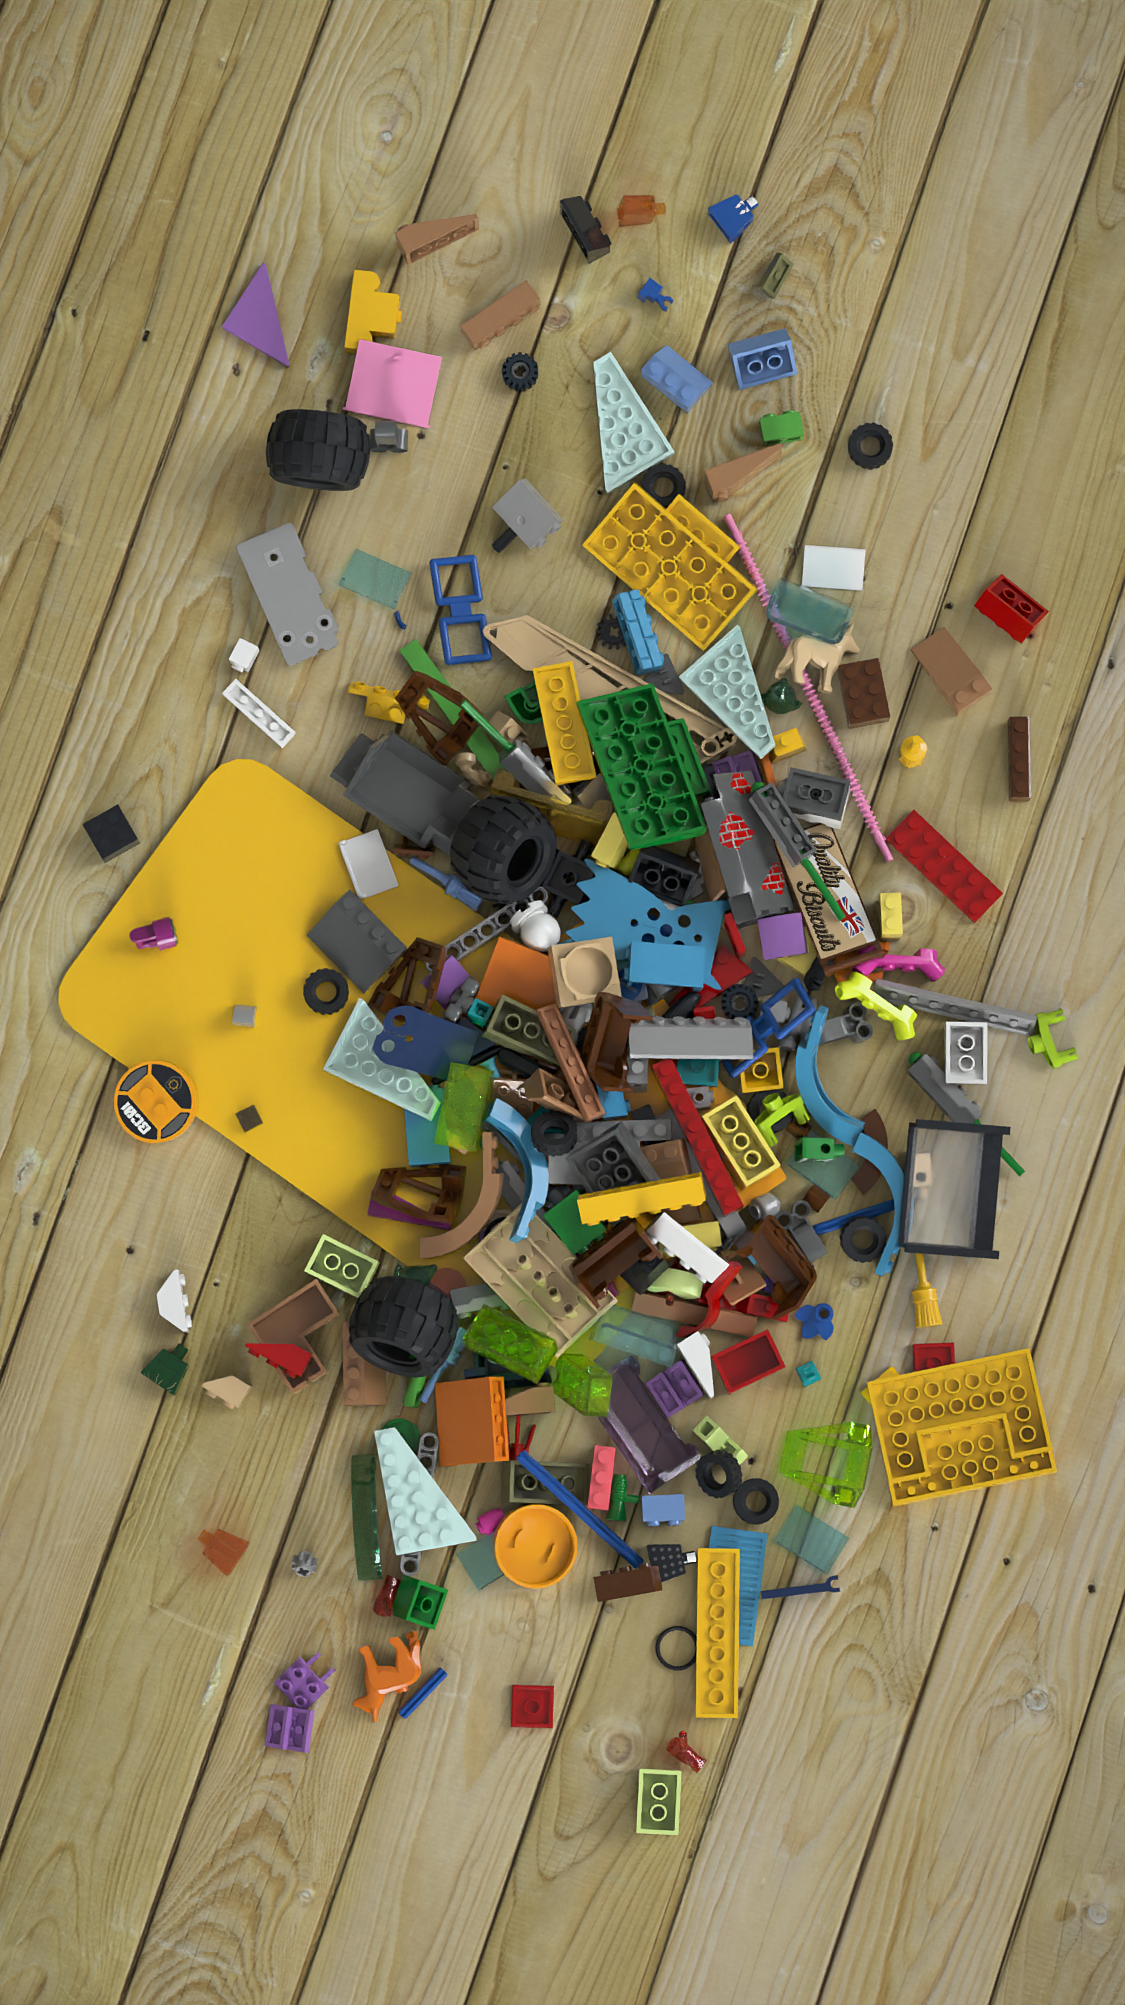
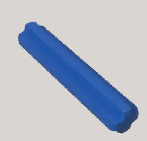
(422, 1693)

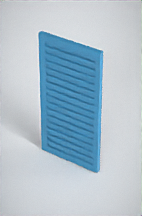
(752, 1555)

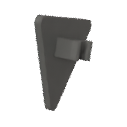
(666, 678)
(762, 980)

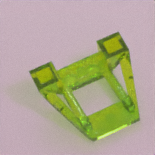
(860, 1450)

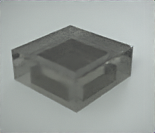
(249, 1118)

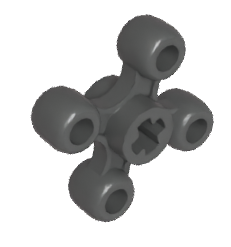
(461, 1000)

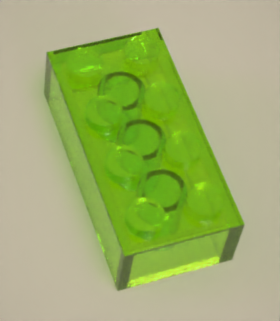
(464, 1107)
(510, 1343)
(583, 1384)

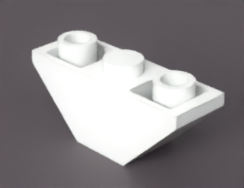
(173, 1302)

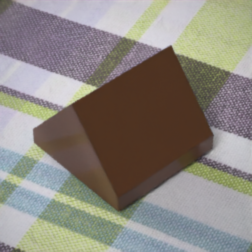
(797, 1130)
(816, 1198)

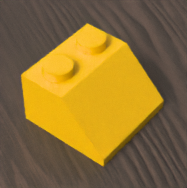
(763, 1073)

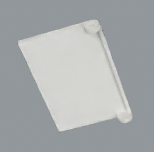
(833, 567)
(368, 864)

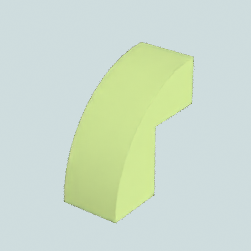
(679, 1283)
(717, 1439)

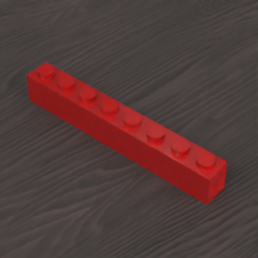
(697, 1137)

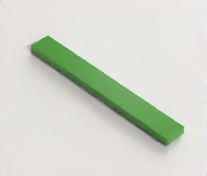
(479, 743)

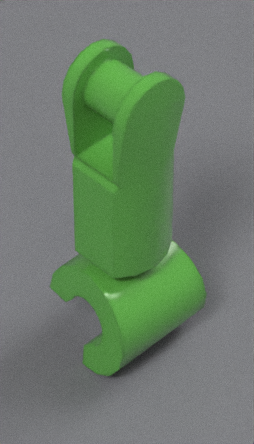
(414, 1390)

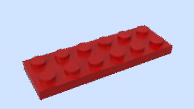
(944, 866)

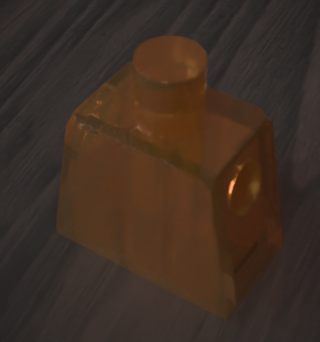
(638, 210)
(223, 1549)

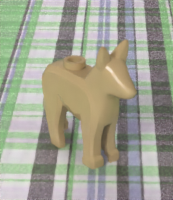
(819, 654)

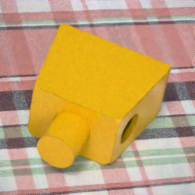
(787, 745)

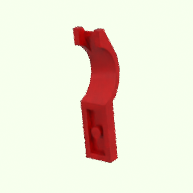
(713, 1295)
(754, 1304)

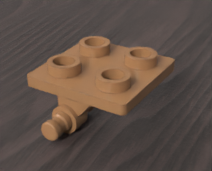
(512, 1092)
(745, 1282)

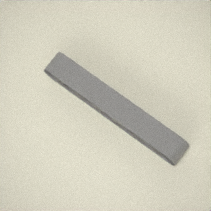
(492, 921)
(730, 1224)
(422, 1452)

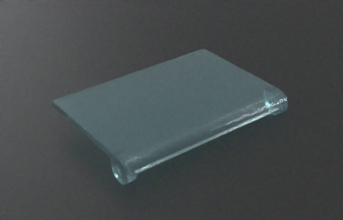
(375, 579)
(828, 1176)
(811, 1539)
(480, 1562)

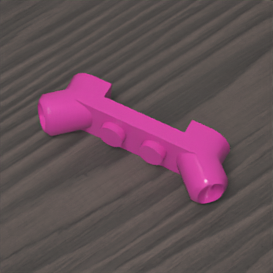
(923, 960)

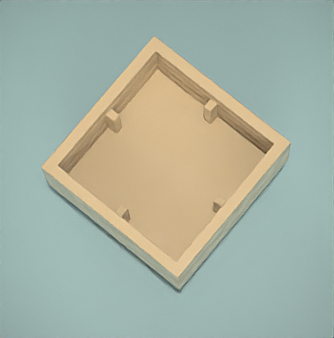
(583, 970)

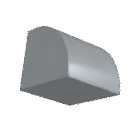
(244, 1015)

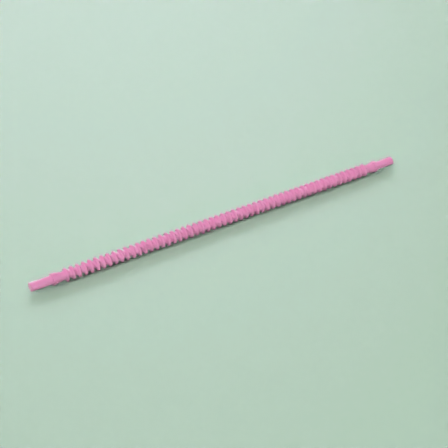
(736, 535)

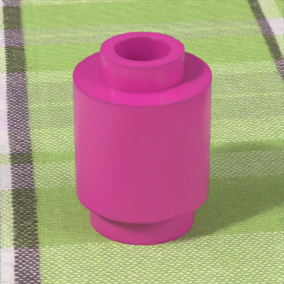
(489, 1521)

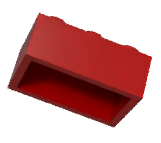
(748, 1361)

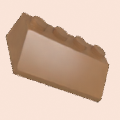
(362, 1381)

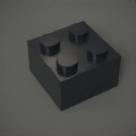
(111, 833)

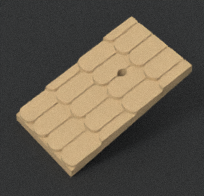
(530, 1275)

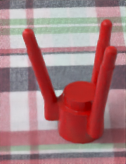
(515, 1448)

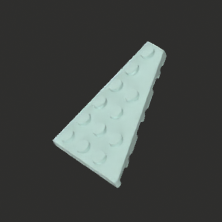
(627, 430)
(730, 690)
(358, 1064)
(416, 1505)

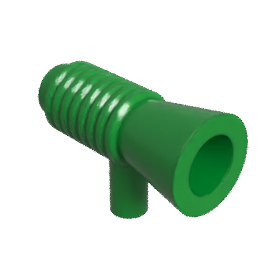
(618, 1498)

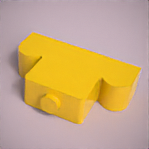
(370, 311)

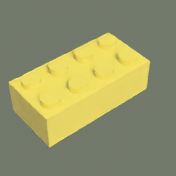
(739, 1143)

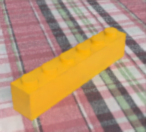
(641, 1198)

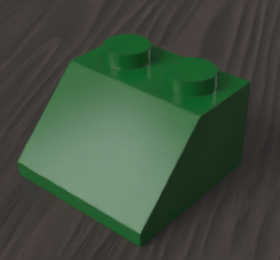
(419, 1602)

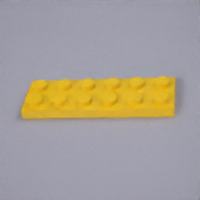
(562, 723)

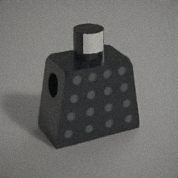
(670, 1559)

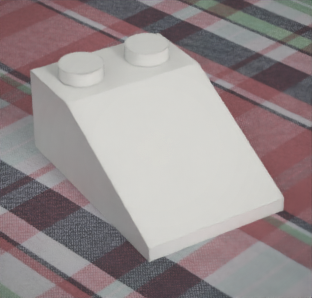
(965, 1052)
(697, 1356)

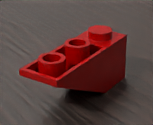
(285, 1355)

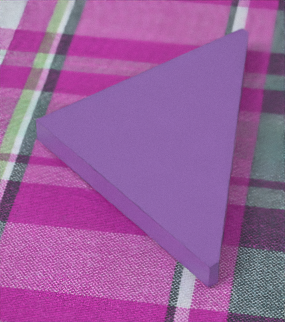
(257, 319)

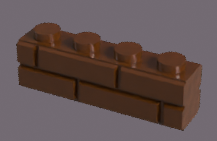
(1019, 758)

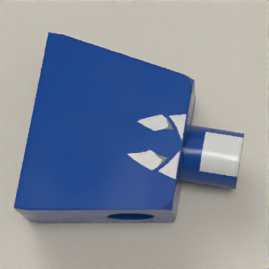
(733, 216)

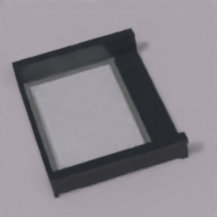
(951, 1188)

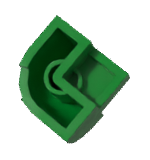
(525, 704)

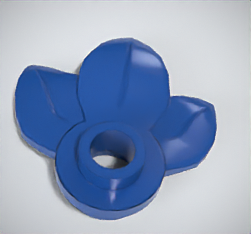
(815, 1324)

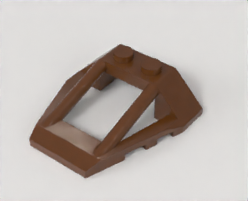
(456, 736)
(420, 950)
(449, 1196)

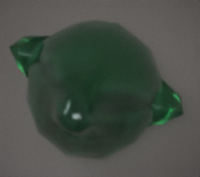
(781, 697)
(419, 1273)

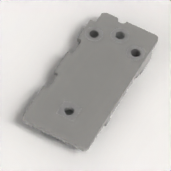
(288, 593)

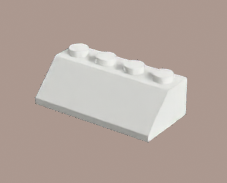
(686, 1247)

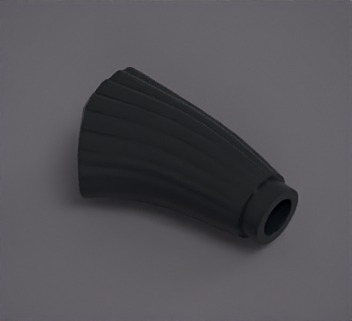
(683, 1006)

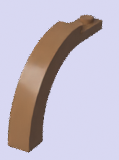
(480, 1215)

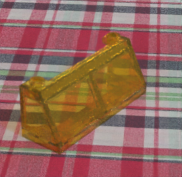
(568, 820)

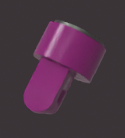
(158, 934)

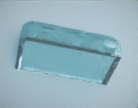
(809, 611)
(636, 1335)

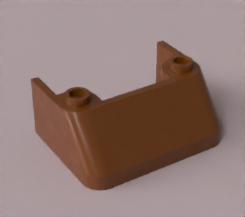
(607, 1040)
(611, 1257)
(780, 1261)

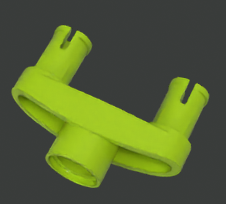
(1043, 1041)
(775, 1110)

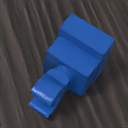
(651, 292)

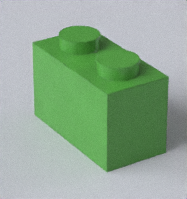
(781, 428)

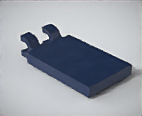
(799, 1590)

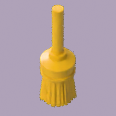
(912, 751)
(925, 1299)

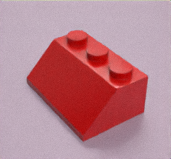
(1011, 608)

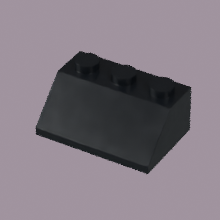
(585, 228)
(664, 874)
(643, 1273)

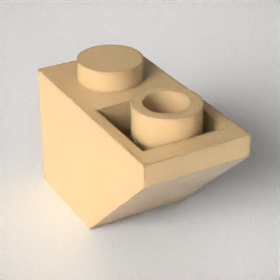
(509, 728)
(229, 1389)

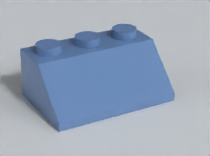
(762, 358)
(676, 378)

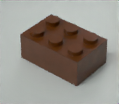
(863, 693)

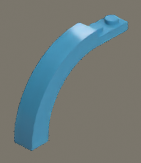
(809, 1085)
(535, 1166)
(894, 1174)

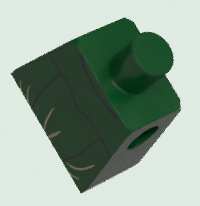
(168, 1369)

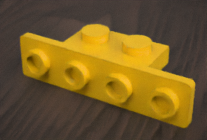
(382, 702)

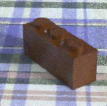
(627, 1582)

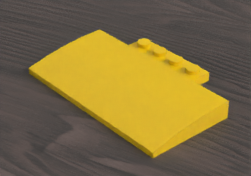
(674, 562)

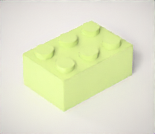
(341, 1266)
(658, 1801)

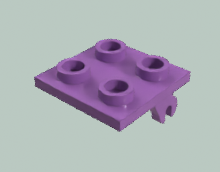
(302, 1684)

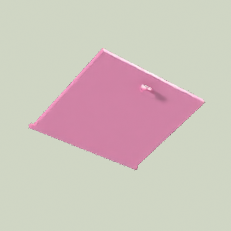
(393, 383)

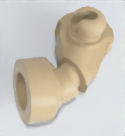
(476, 777)

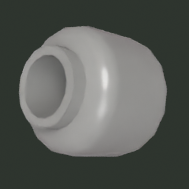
(764, 1205)

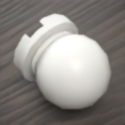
(536, 927)

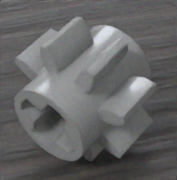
(304, 1564)

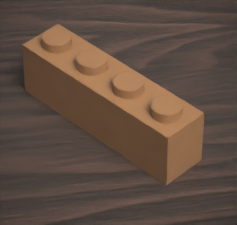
(501, 315)

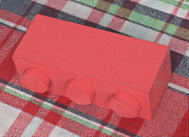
(601, 1478)

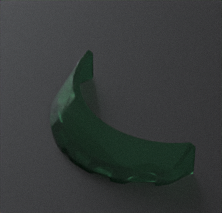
(365, 1517)

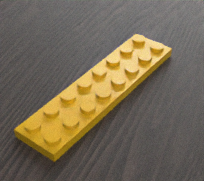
(717, 1633)

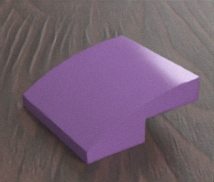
(741, 762)
(782, 936)
(451, 979)
(675, 1388)
(289, 1728)

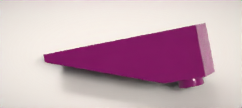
(383, 1212)

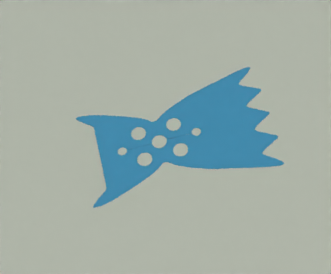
(617, 902)

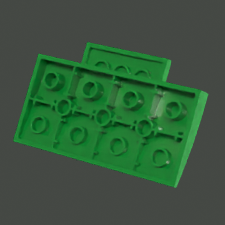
(646, 766)

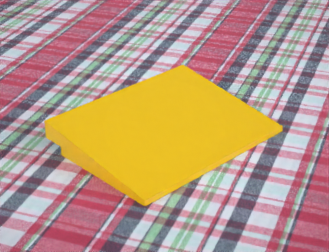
(961, 1427)

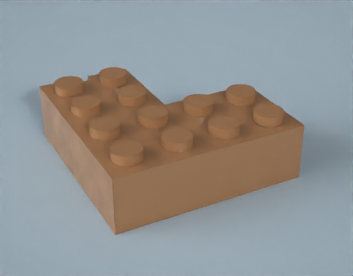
(291, 1324)

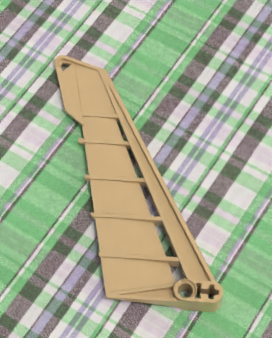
(537, 645)

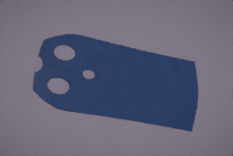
(432, 1046)

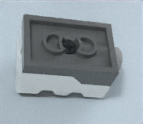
(815, 796)

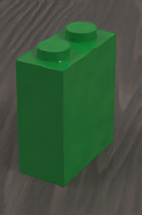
(567, 1224)

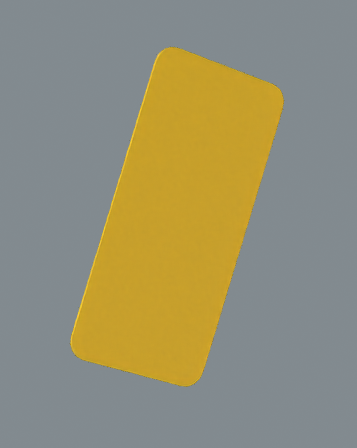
(244, 887)

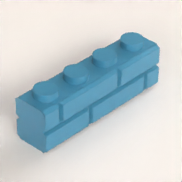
(637, 632)

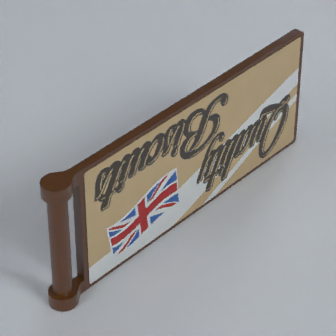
(828, 934)

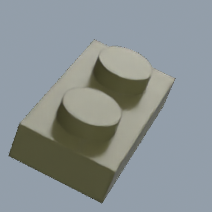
(775, 275)

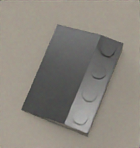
(357, 941)
(611, 1162)

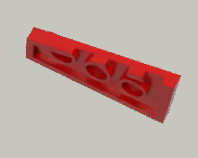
(726, 970)

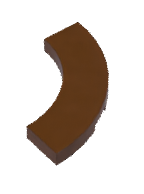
(869, 1173)

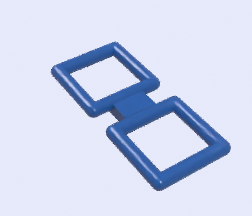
(459, 609)
(767, 1024)

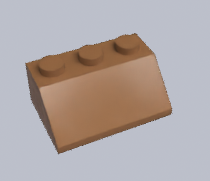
(552, 1094)

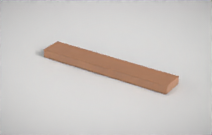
(570, 1062)
(693, 1313)

